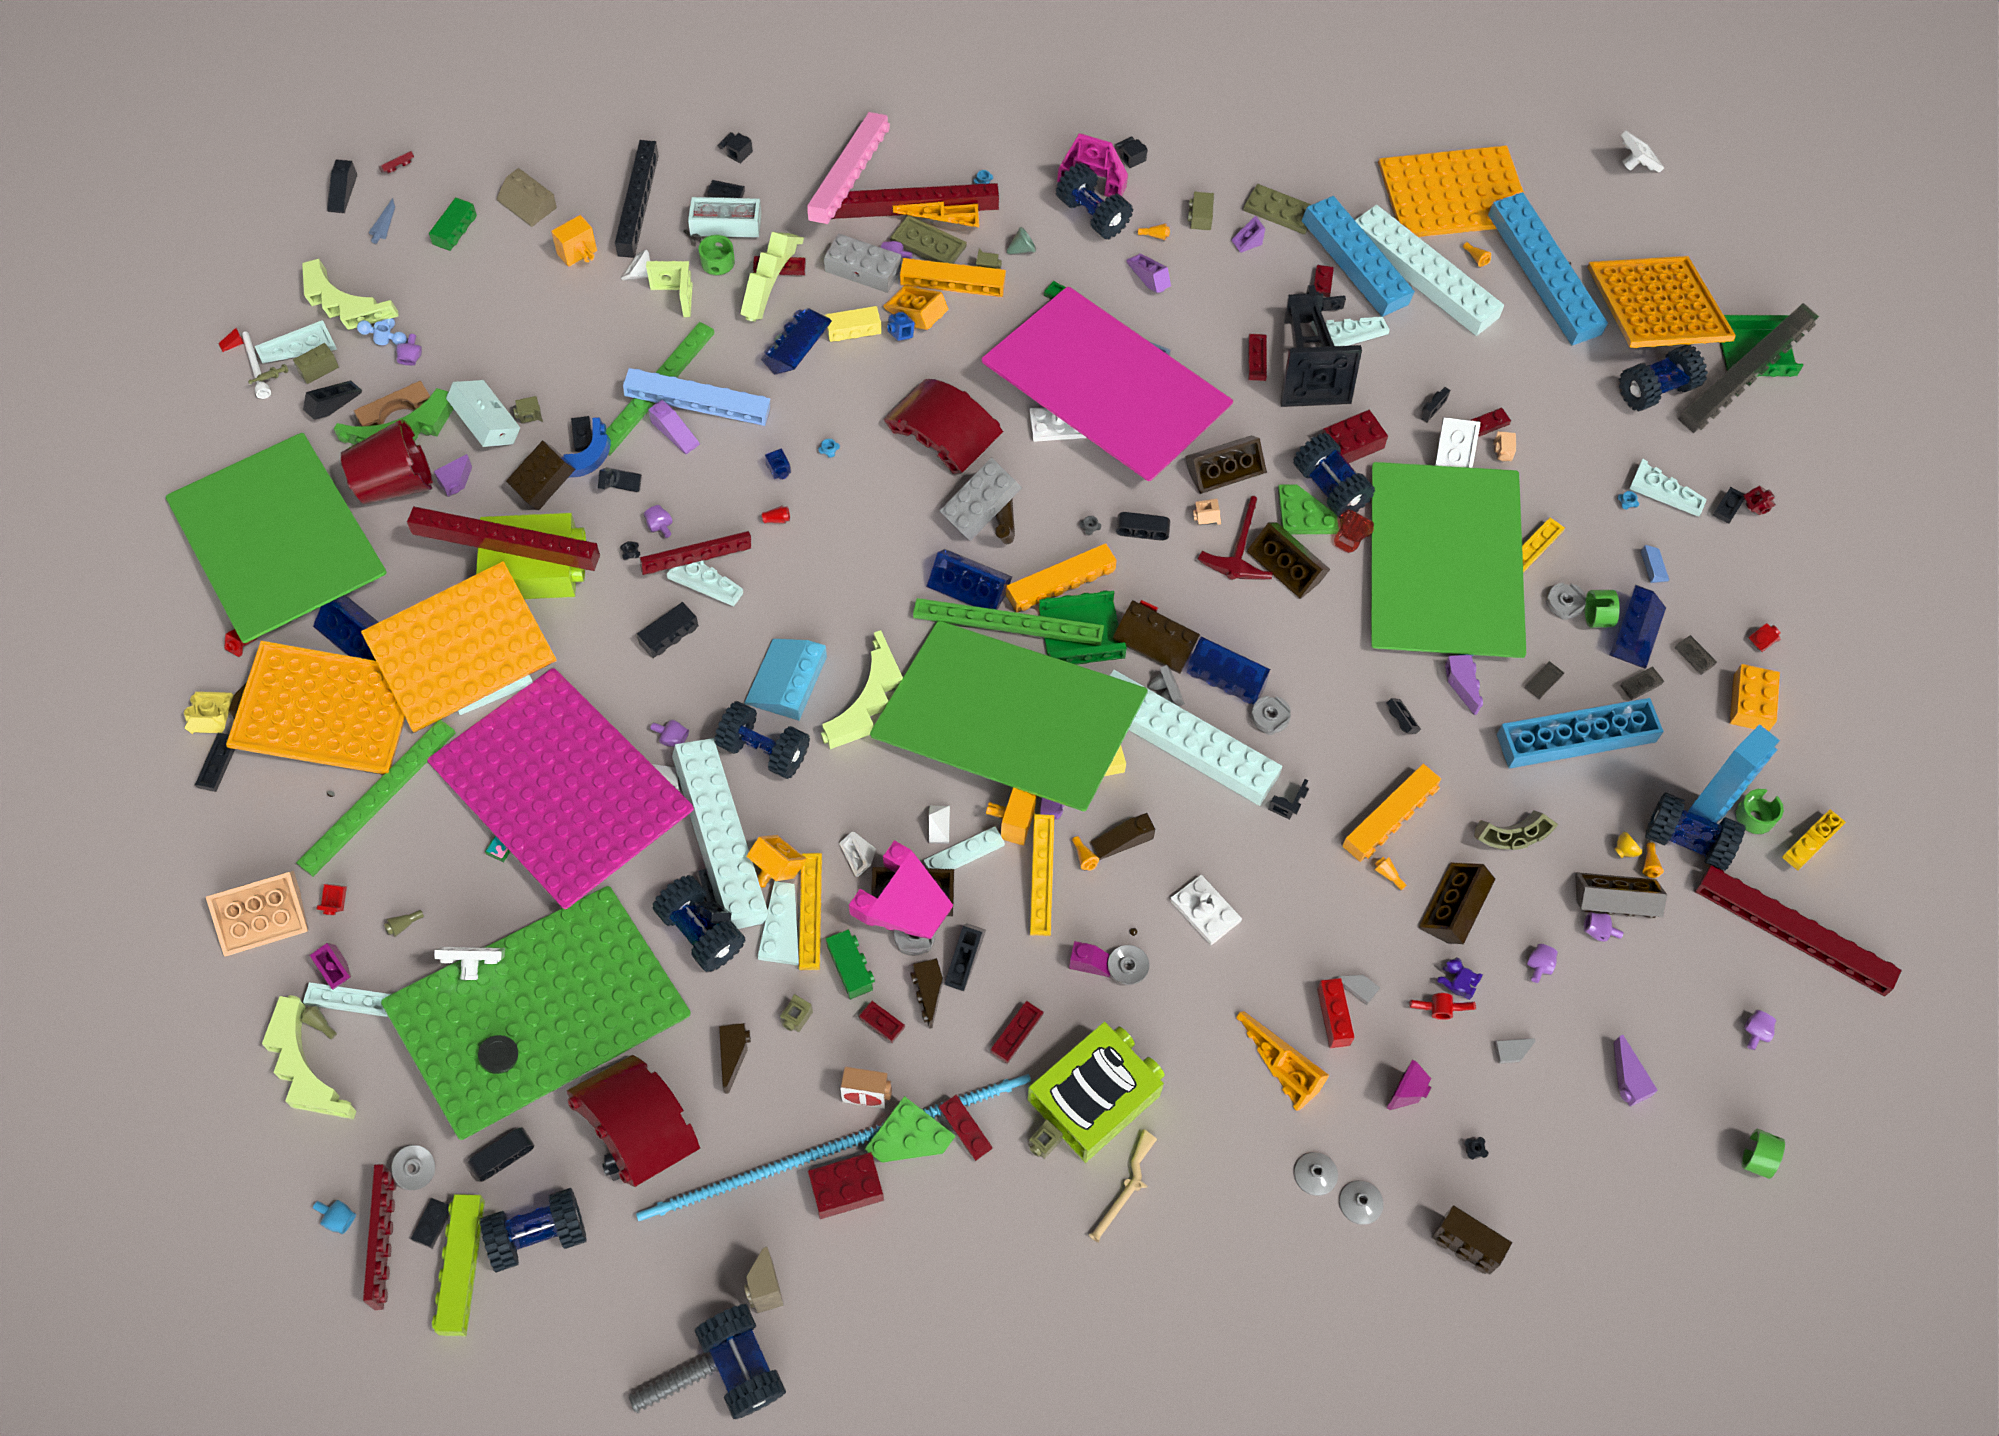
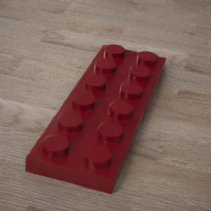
(378, 1238)

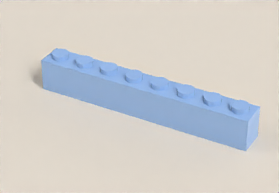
(697, 396)

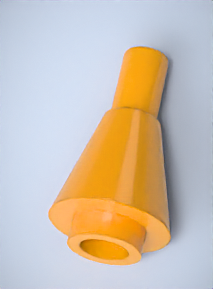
(1159, 231)
(1481, 256)
(1087, 858)
(1652, 865)
(1388, 870)

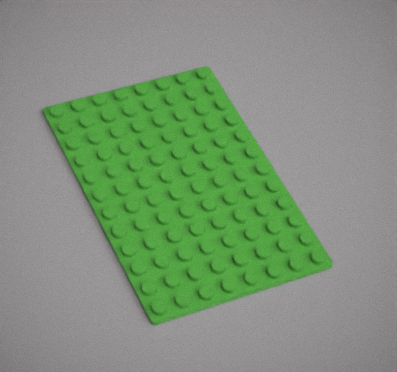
(274, 537)
(1447, 560)
(1010, 715)
(565, 993)

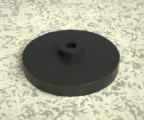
(498, 1054)

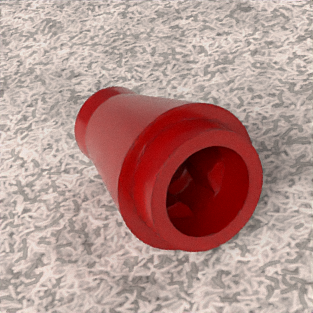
(776, 515)

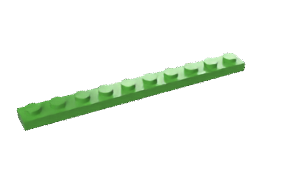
(672, 367)
(1008, 621)
(375, 798)

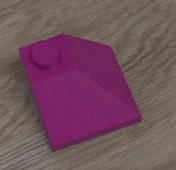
(1411, 1087)

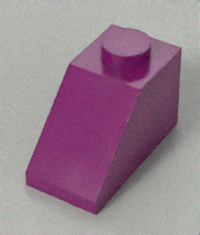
(1089, 959)
(331, 965)

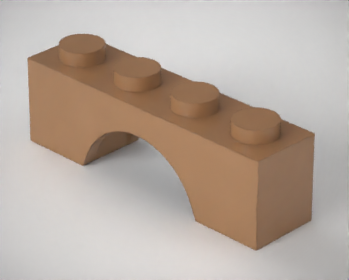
(405, 398)

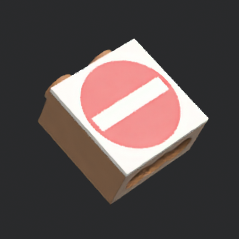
(865, 1087)

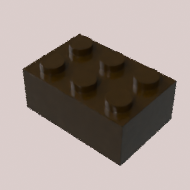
(540, 475)
(1471, 1240)

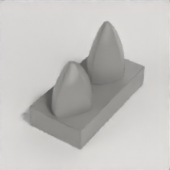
(1167, 680)

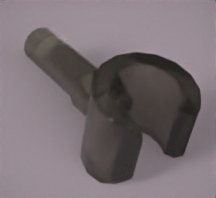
(694, 237)

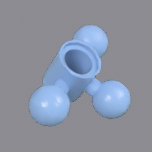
(381, 332)

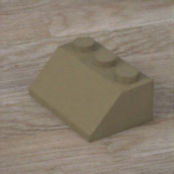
(526, 197)
(762, 1285)

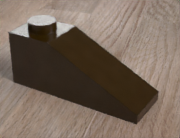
(1125, 836)
(733, 1051)

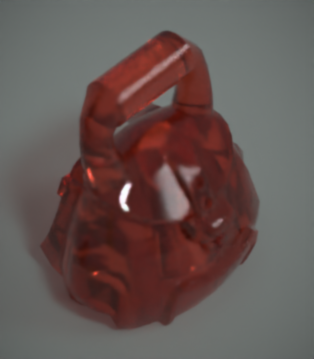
(1353, 528)

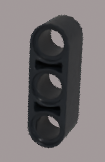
(1143, 526)
(501, 1154)

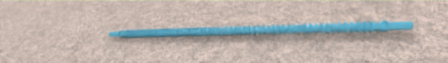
(662, 1208)

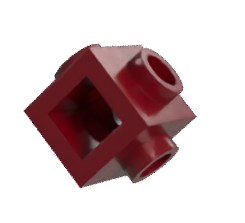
(1760, 500)

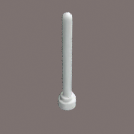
(262, 389)

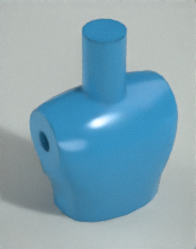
(336, 1217)

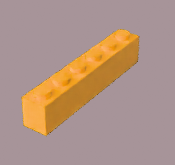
(953, 277)
(1061, 577)
(1392, 812)

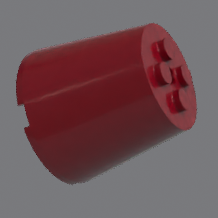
(387, 465)

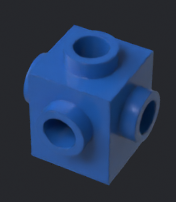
(900, 326)

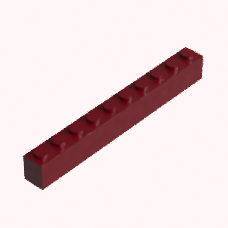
(881, 201)
(503, 538)
(1799, 931)

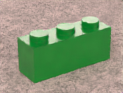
(452, 224)
(850, 964)

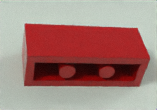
(1335, 1013)

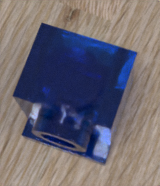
(779, 467)

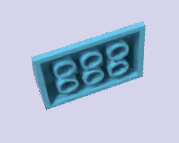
(787, 677)

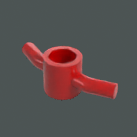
(1442, 1006)

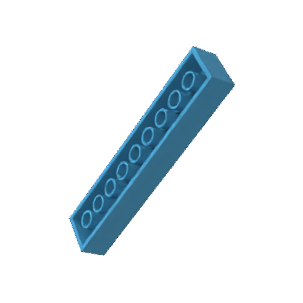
(1547, 269)

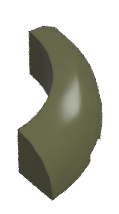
(1518, 836)

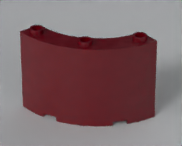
(945, 421)
(635, 1119)

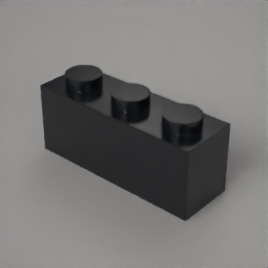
(667, 630)

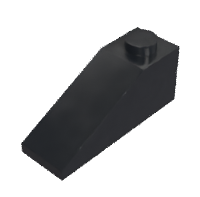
(341, 185)
(327, 400)
(965, 956)

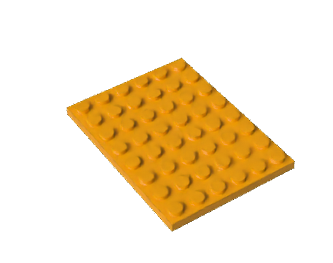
(1449, 188)
(1660, 302)
(458, 646)
(318, 709)

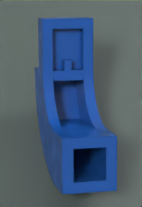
(594, 455)

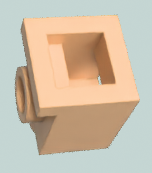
(1505, 445)
(1207, 512)

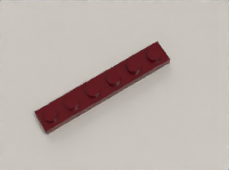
(695, 553)

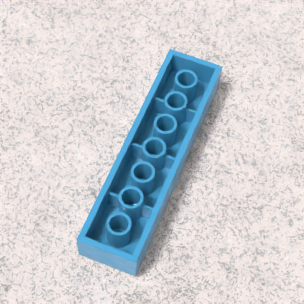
(1358, 256)
(1579, 733)
(1735, 775)

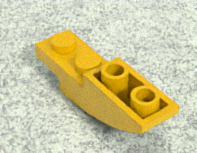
(1813, 839)

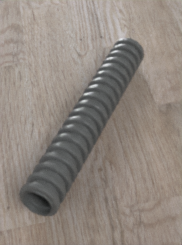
(672, 1383)

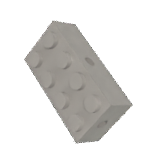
(863, 263)
(980, 499)

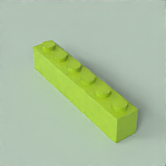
(459, 1266)

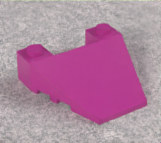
(1100, 158)
(909, 901)

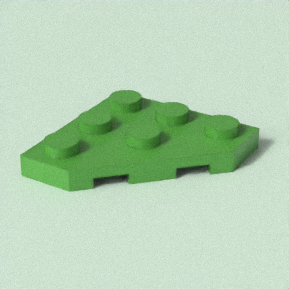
(1304, 513)
(909, 1134)

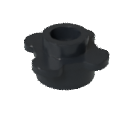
(627, 546)
(1475, 1154)

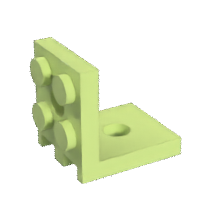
(678, 279)

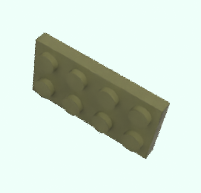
(1277, 208)
(928, 241)

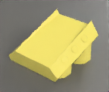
(208, 712)

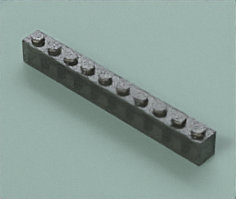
(1747, 368)

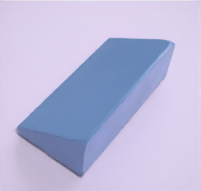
(1654, 564)

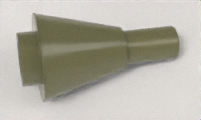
(397, 924)
(313, 1017)

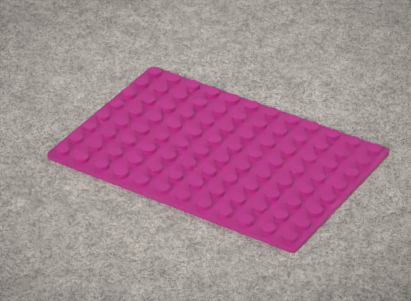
(1108, 383)
(560, 787)

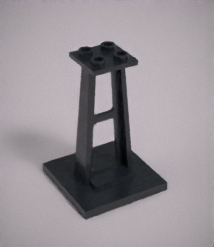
(1316, 373)

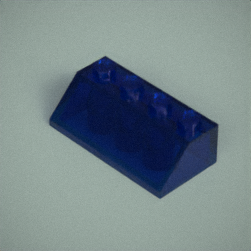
(795, 340)
(968, 580)
(342, 624)
(1638, 627)
(1228, 671)

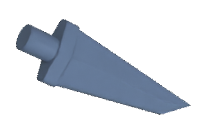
(382, 225)

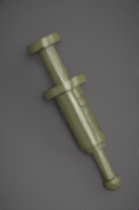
(273, 372)

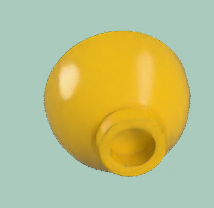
(1627, 846)

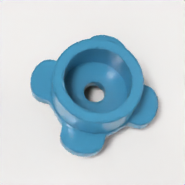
(983, 177)
(829, 443)
(1632, 500)

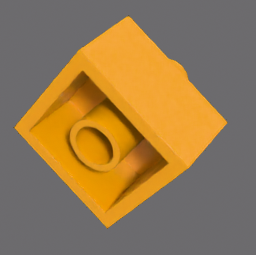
(574, 241)
(1016, 815)
(775, 859)

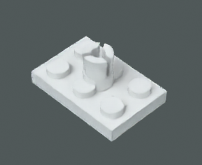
(1640, 153)
(1049, 427)
(1457, 443)
(1206, 909)
(469, 958)

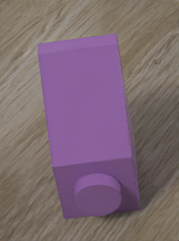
(454, 475)

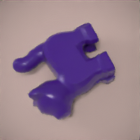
(1463, 979)

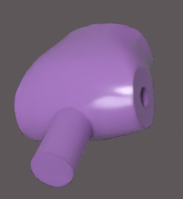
(896, 247)
(408, 352)
(658, 519)
(672, 733)
(1600, 927)
(1543, 960)
(1761, 1027)

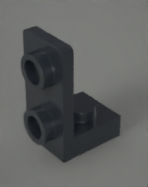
(1329, 303)
(619, 479)
(1286, 809)

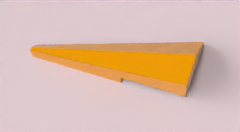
(958, 214)
(1296, 1073)

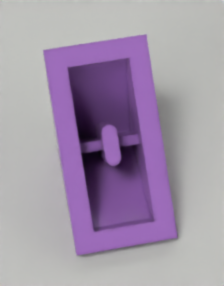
(1250, 236)

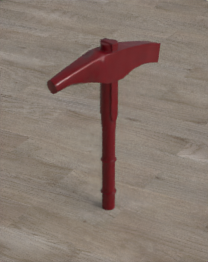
(1235, 566)

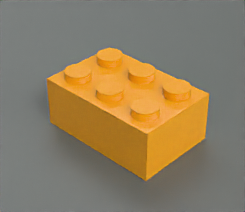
(1754, 697)

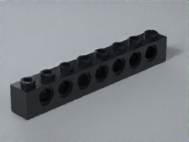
(636, 199)

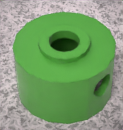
(716, 259)
(1602, 608)
(1769, 812)
(1766, 1156)

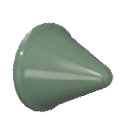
(1021, 243)

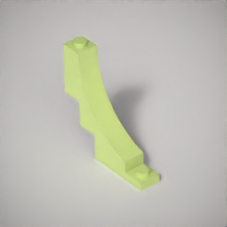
(760, 284)
(335, 302)
(856, 721)
(306, 1090)

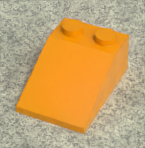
(918, 304)

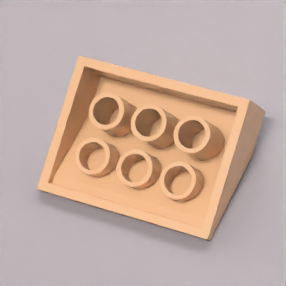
(258, 913)

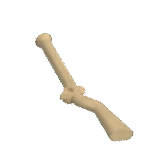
(1144, 1145)

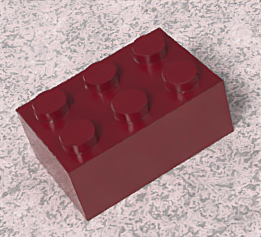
(1358, 436)
(846, 1185)

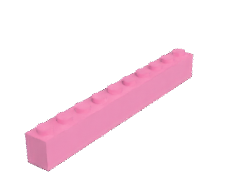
(848, 168)

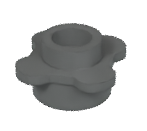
(1090, 520)

